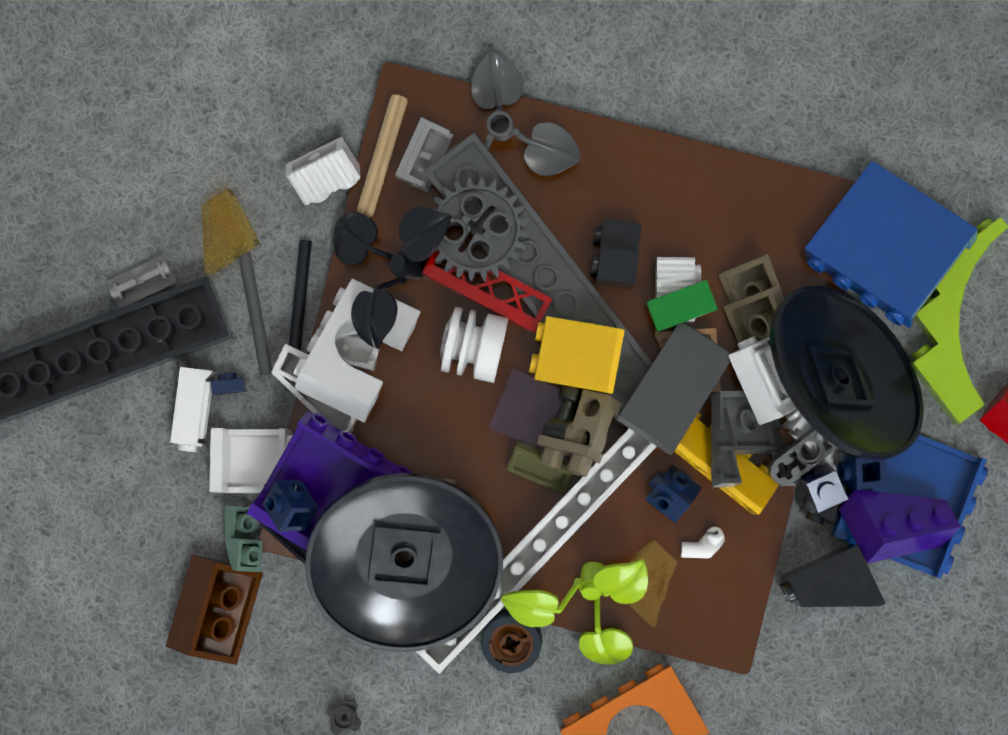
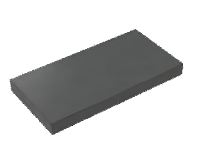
(675, 388)

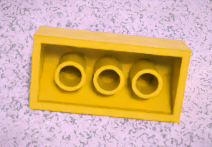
(756, 483)

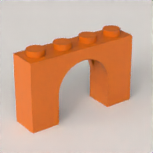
(659, 691)

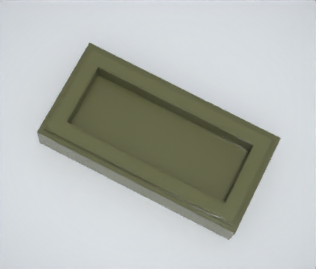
(526, 464)

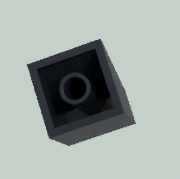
(833, 581)

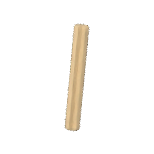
(382, 155)

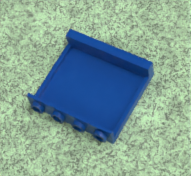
(889, 244)
(929, 472)

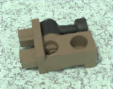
(581, 438)

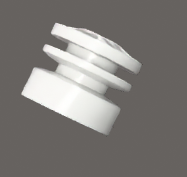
(473, 344)

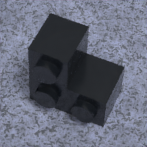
(618, 254)

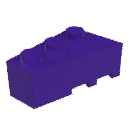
(897, 523)

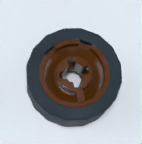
(507, 657)

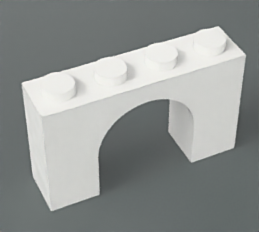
(328, 376)

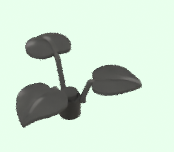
(499, 84)

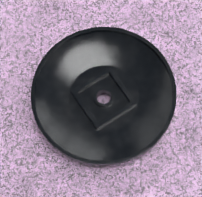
(832, 337)
(409, 602)

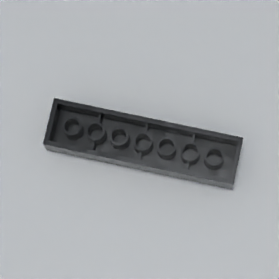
(110, 348)

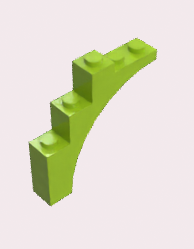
(942, 365)

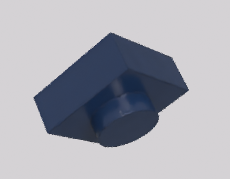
(228, 384)

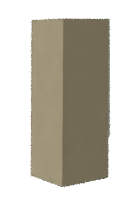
(752, 297)

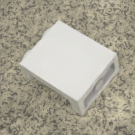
(244, 458)

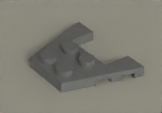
(738, 432)

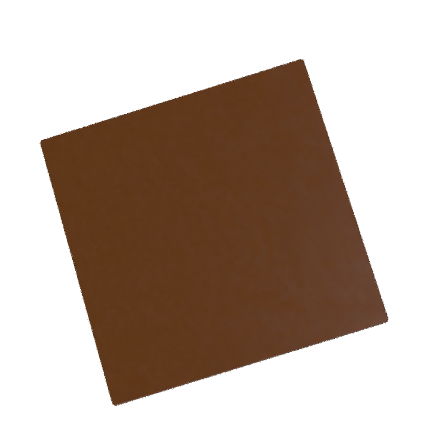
(437, 423)

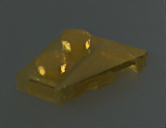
(225, 232)
(660, 570)

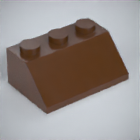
(213, 610)

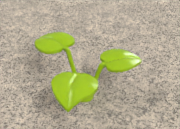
(622, 581)

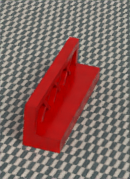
(487, 300)

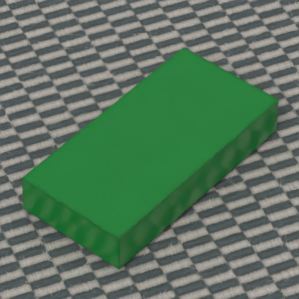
(681, 305)

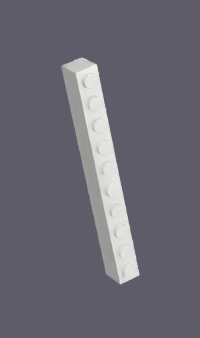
(553, 532)

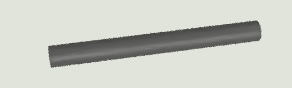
(255, 314)

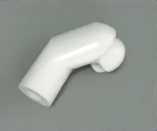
(706, 546)

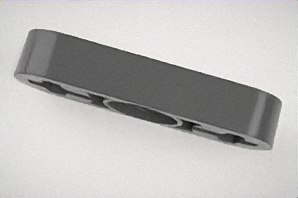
(795, 447)

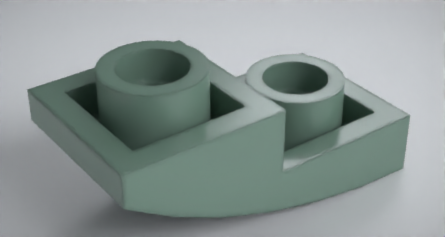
(241, 546)

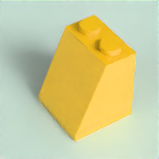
(577, 354)

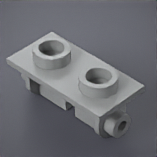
(141, 281)

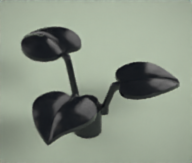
(354, 233)

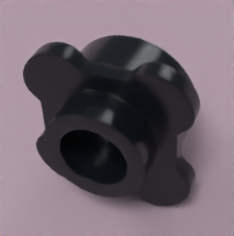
(339, 725)

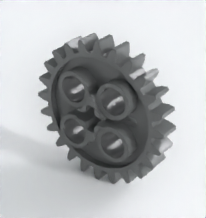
(500, 246)

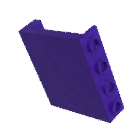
(327, 464)

